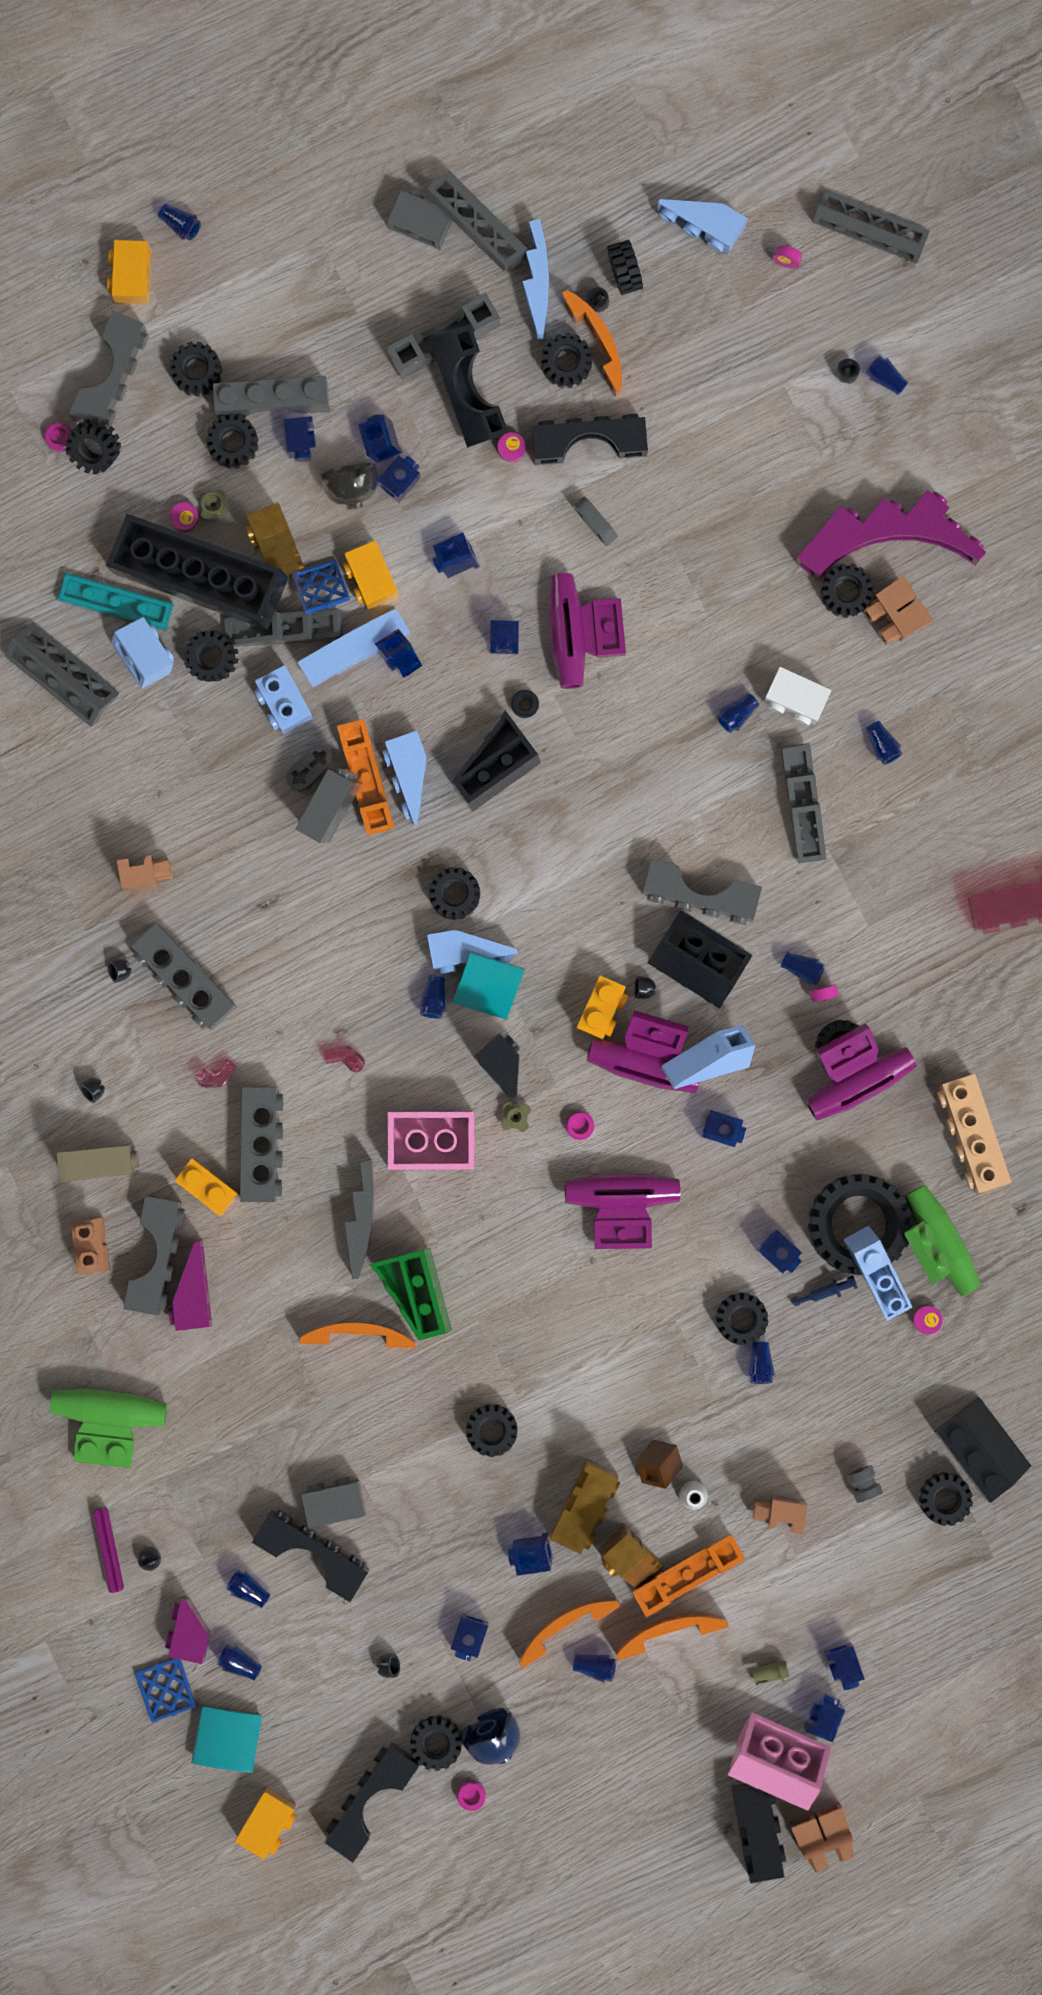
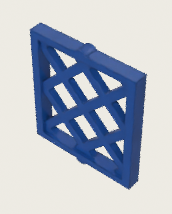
(315, 570)
(172, 1710)

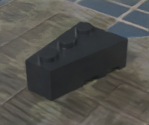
(496, 764)
(758, 1833)

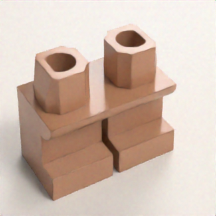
(901, 623)
(143, 876)
(88, 1246)
(781, 1510)
(836, 1836)

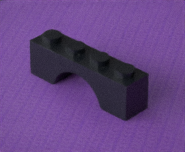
(455, 358)
(624, 435)
(343, 1572)
(392, 1771)

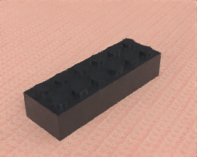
(197, 571)

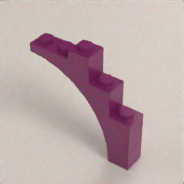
(887, 523)

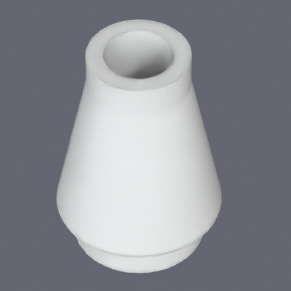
(693, 1487)

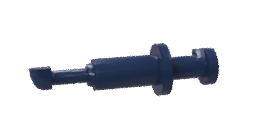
(827, 1291)

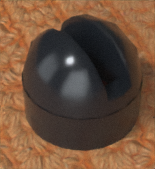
(594, 296)
(854, 372)
(118, 970)
(644, 987)
(92, 1089)
(148, 1552)
(388, 1666)

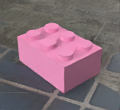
(431, 1140)
(779, 1761)

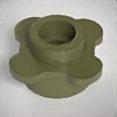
(207, 499)
(508, 1121)

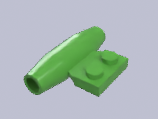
(939, 1243)
(107, 1422)

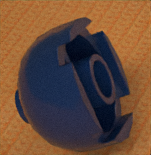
(493, 1738)

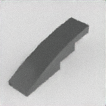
(287, 628)
(803, 803)
(359, 1231)

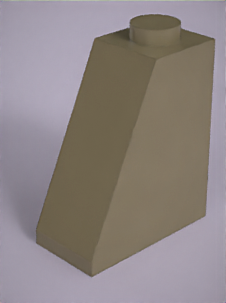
(97, 1163)

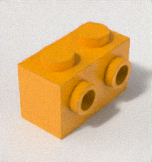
(601, 1007)

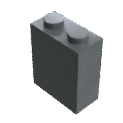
(329, 804)

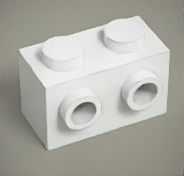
(797, 696)

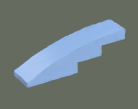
(537, 287)
(351, 648)

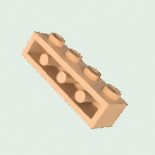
(974, 1134)

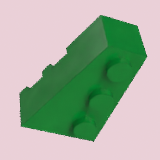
(416, 1291)

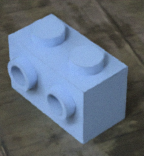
(143, 652)
(283, 699)

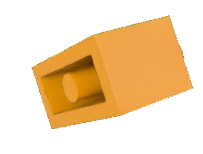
(130, 272)
(371, 575)
(207, 1187)
(266, 1823)

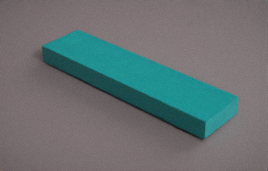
(115, 601)

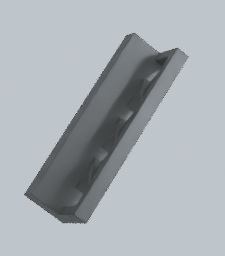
(477, 221)
(868, 232)
(57, 676)

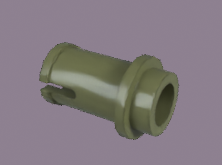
(770, 1672)

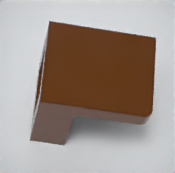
(659, 1464)

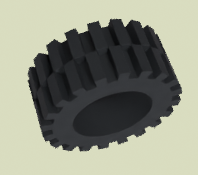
(858, 1185)

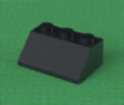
(699, 959)
(501, 1063)
(983, 1449)

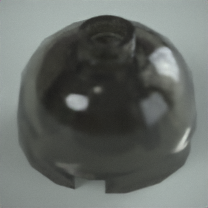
(350, 484)

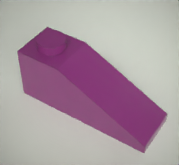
(192, 1301)

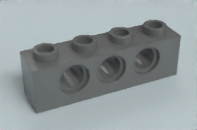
(158, 940)
(250, 1188)

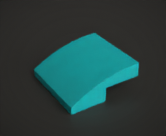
(488, 985)
(226, 1739)

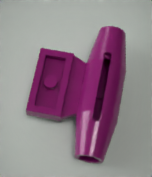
(581, 630)
(648, 1046)
(856, 1072)
(622, 1206)

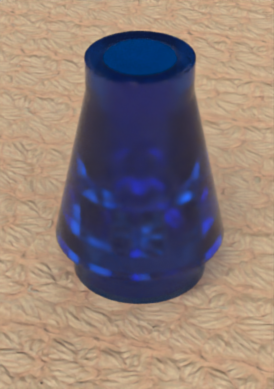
(181, 222)
(885, 374)
(735, 714)
(883, 743)
(803, 967)
(433, 999)
(761, 1365)
(247, 1588)
(238, 1662)
(595, 1666)

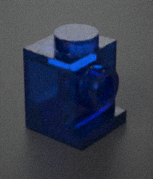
(299, 438)
(375, 446)
(397, 487)
(454, 555)
(504, 637)
(398, 653)
(715, 1120)
(769, 1249)
(532, 1563)
(469, 1626)
(845, 1666)
(825, 1718)

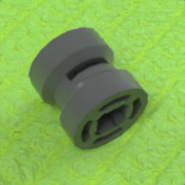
(863, 1482)

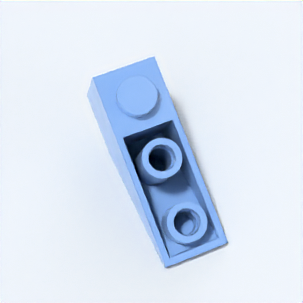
(710, 221)
(410, 766)
(453, 947)
(714, 1056)
(878, 1272)

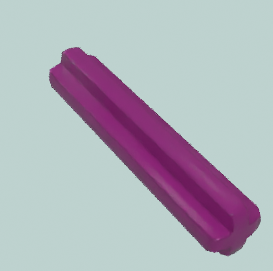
(108, 1550)

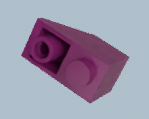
(190, 1633)

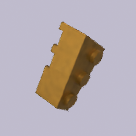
(274, 539)
(585, 1507)
(629, 1558)

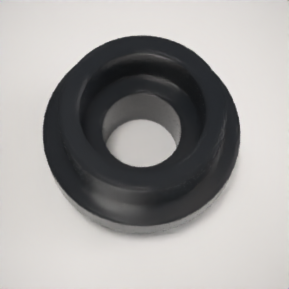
(524, 695)

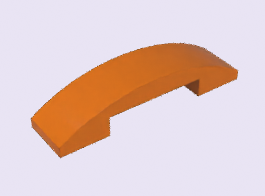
(581, 310)
(362, 761)
(393, 1337)
(688, 1574)
(597, 1608)
(706, 1622)

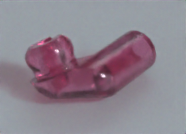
(347, 1056)
(215, 1078)

